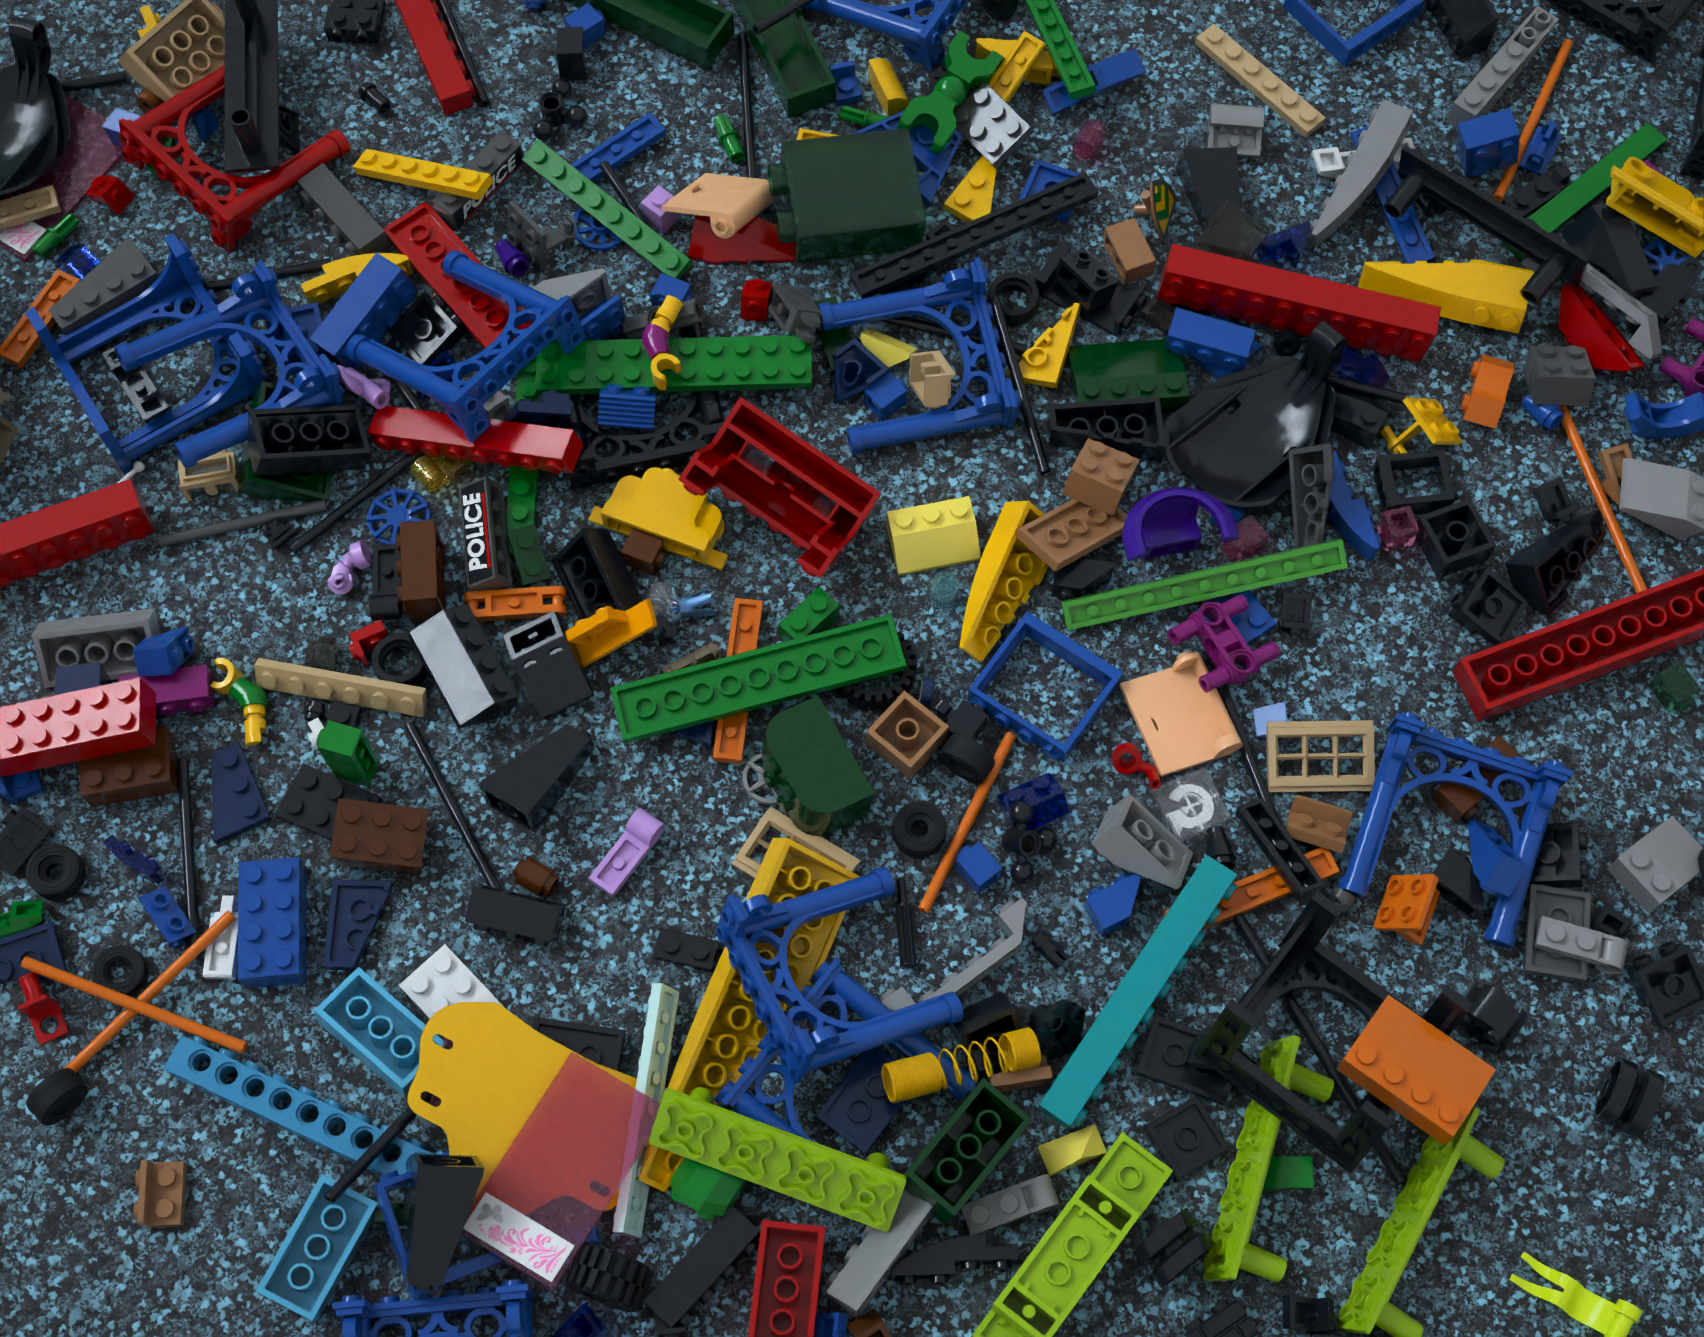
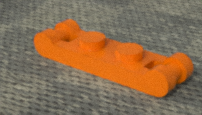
(516, 603)

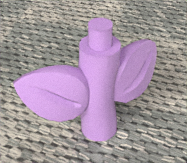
(372, 390)

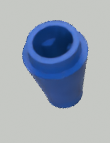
(1545, 415)

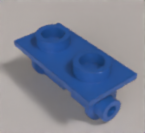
(1541, 148)
(167, 916)

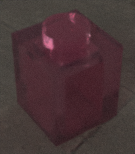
(1397, 528)
(1251, 540)

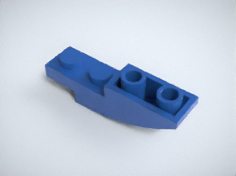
(1106, 76)
(1352, 516)

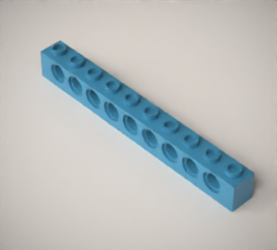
(185, 1063)

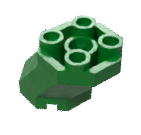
(705, 1188)

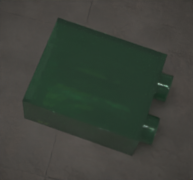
(848, 195)

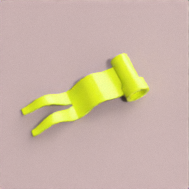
(1580, 1303)

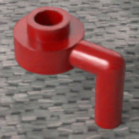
(1134, 763)

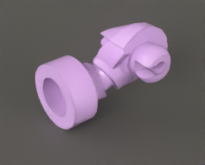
(342, 575)

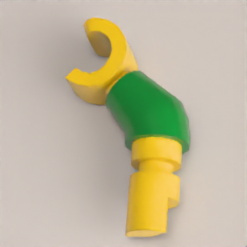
(249, 696)

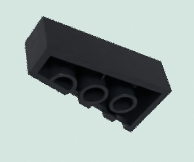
(1122, 424)

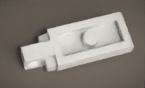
(222, 953)

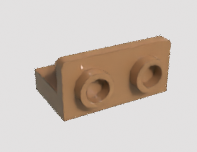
(1318, 823)
(160, 1194)

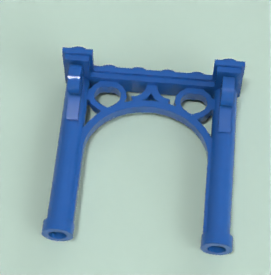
(919, 34)
(957, 289)
(253, 300)
(504, 357)
(1408, 730)
(844, 994)
(831, 1037)
(513, 1296)

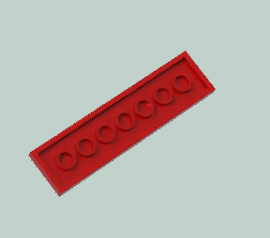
(426, 243)

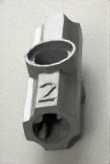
(690, 314)

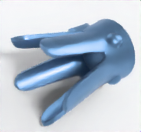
(688, 604)

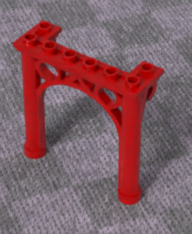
(229, 213)

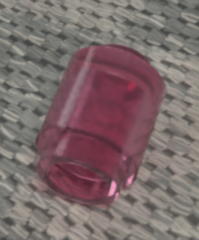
(1089, 139)

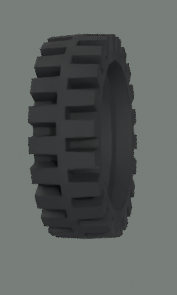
(886, 696)

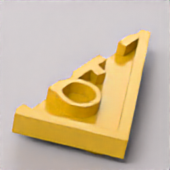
(974, 193)
(1045, 360)

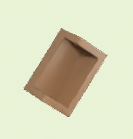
(1129, 251)

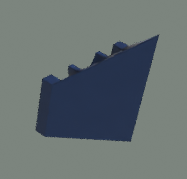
(855, 370)

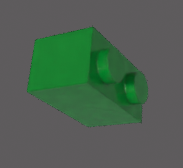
(812, 616)

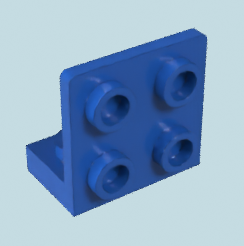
(604, 320)

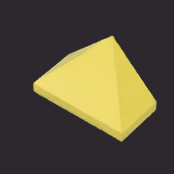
(886, 348)
(1072, 1150)

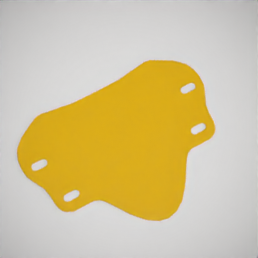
(486, 1079)

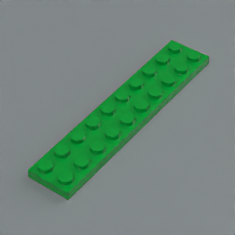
(704, 361)
(758, 678)

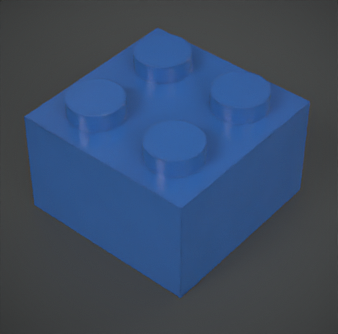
(1487, 143)

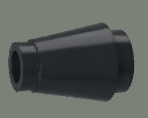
(1219, 847)

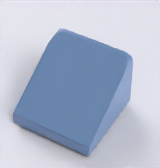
(1265, 714)

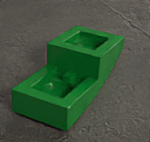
(21, 917)
(1289, 1173)

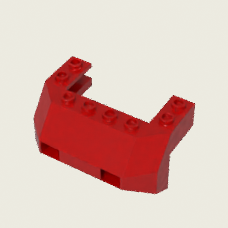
(784, 490)

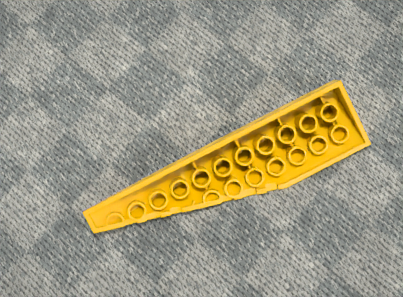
(726, 1020)

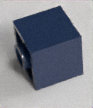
(80, 677)

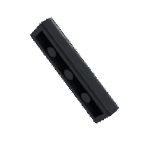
(1280, 850)

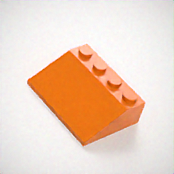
(1416, 1070)

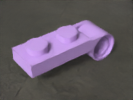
(628, 852)

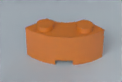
(1487, 391)

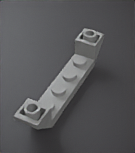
(1647, 337)
(1011, 922)

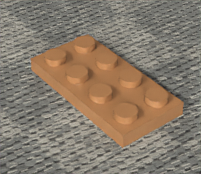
(1070, 532)

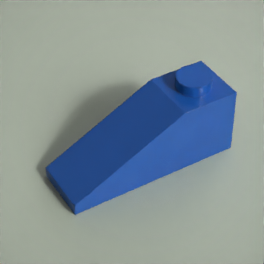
(1494, 859)

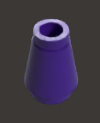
(512, 258)

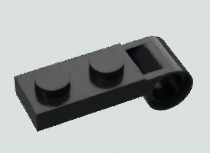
(384, 598)

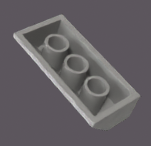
(91, 640)
(876, 1256)

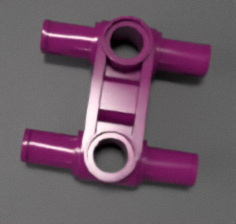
(1688, 377)
(1223, 643)

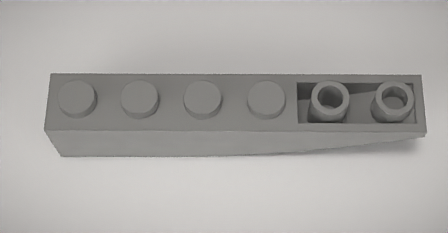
(1502, 68)
(1364, 168)

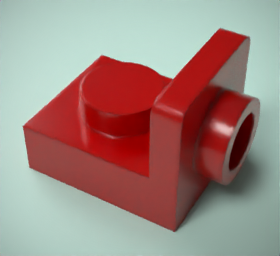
(365, 640)

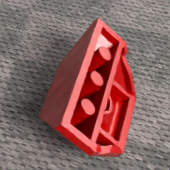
(1589, 327)

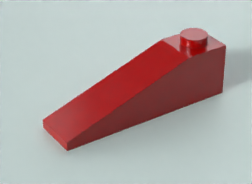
(751, 243)

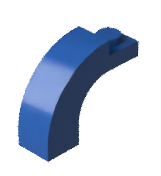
(1665, 419)

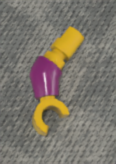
(656, 338)

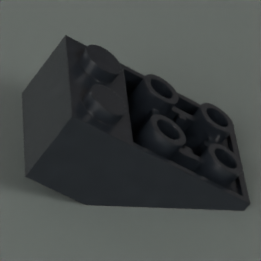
(548, 664)

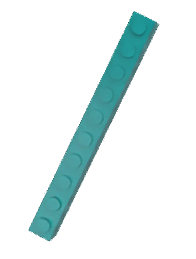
(1137, 992)

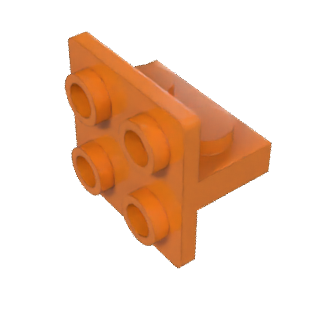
(1408, 906)

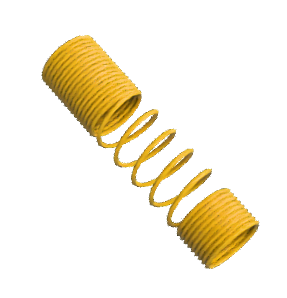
(924, 1073)

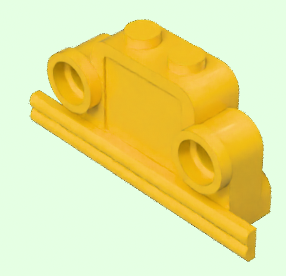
(1658, 205)
(666, 511)

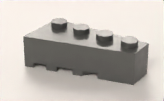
(109, 285)

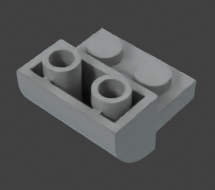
(1236, 127)

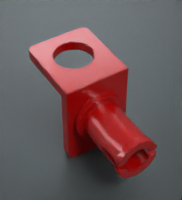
(39, 1007)

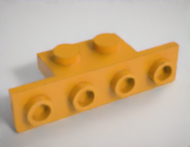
(610, 630)

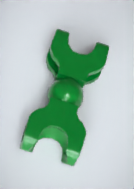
(949, 92)

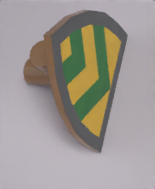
(1160, 204)

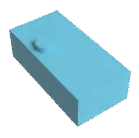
(375, 1029)
(317, 1250)

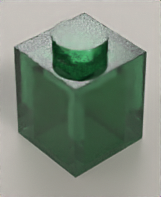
(1675, 688)

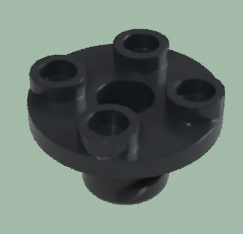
(1057, 1027)

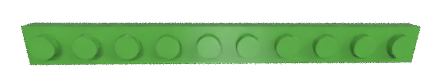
(1204, 584)

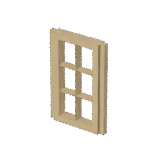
(1320, 783)
(785, 825)

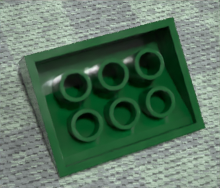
(1128, 372)
(294, 486)

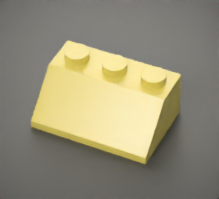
(933, 535)

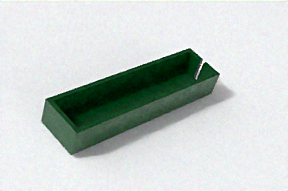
(684, 26)
(789, 57)

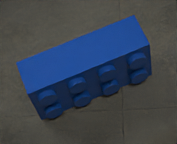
(366, 308)
(272, 922)

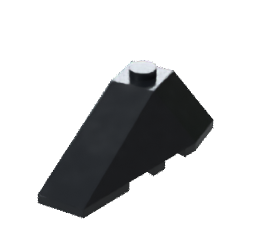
(1550, 564)

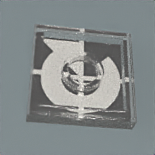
(1191, 804)

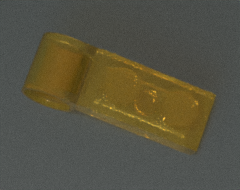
(437, 471)

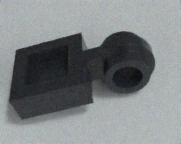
(339, 712)

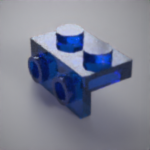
(1042, 795)

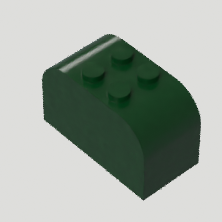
(814, 770)
(965, 1150)

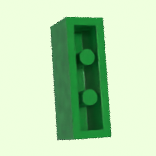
(347, 753)

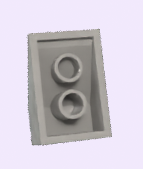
(584, 288)
(1663, 497)
(1142, 844)
(1658, 864)

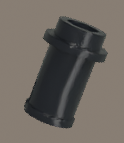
(369, 93)
(1049, 950)

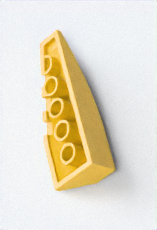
(1466, 292)
(1001, 580)

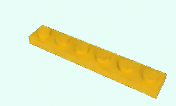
(423, 174)

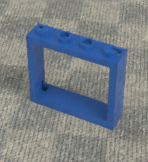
(1351, 49)
(1066, 650)
(394, 1181)

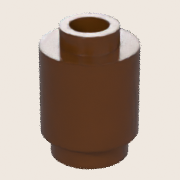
(535, 877)

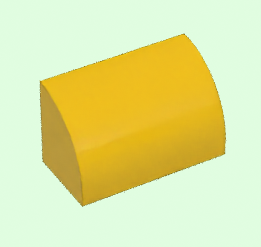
(887, 86)

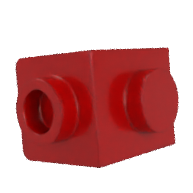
(110, 191)
(755, 300)

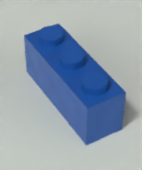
(1209, 339)

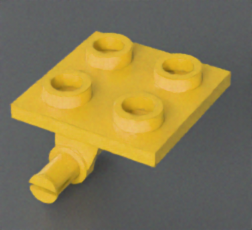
(1429, 419)

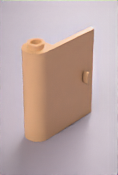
(725, 198)
(1189, 722)

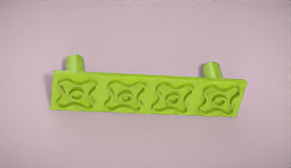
(777, 1158)
(1250, 1170)
(1401, 1232)

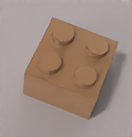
(1100, 476)
(907, 735)

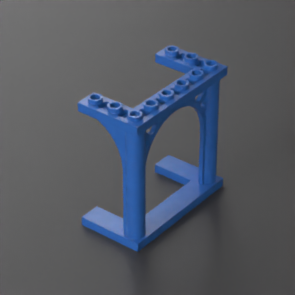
(174, 286)

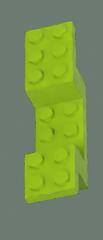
(1077, 1244)

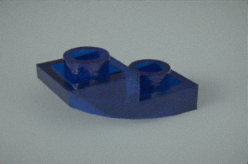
(135, 861)

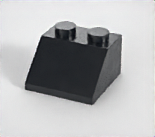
(984, 1020)

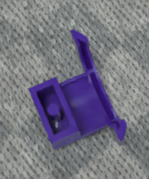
(1168, 525)

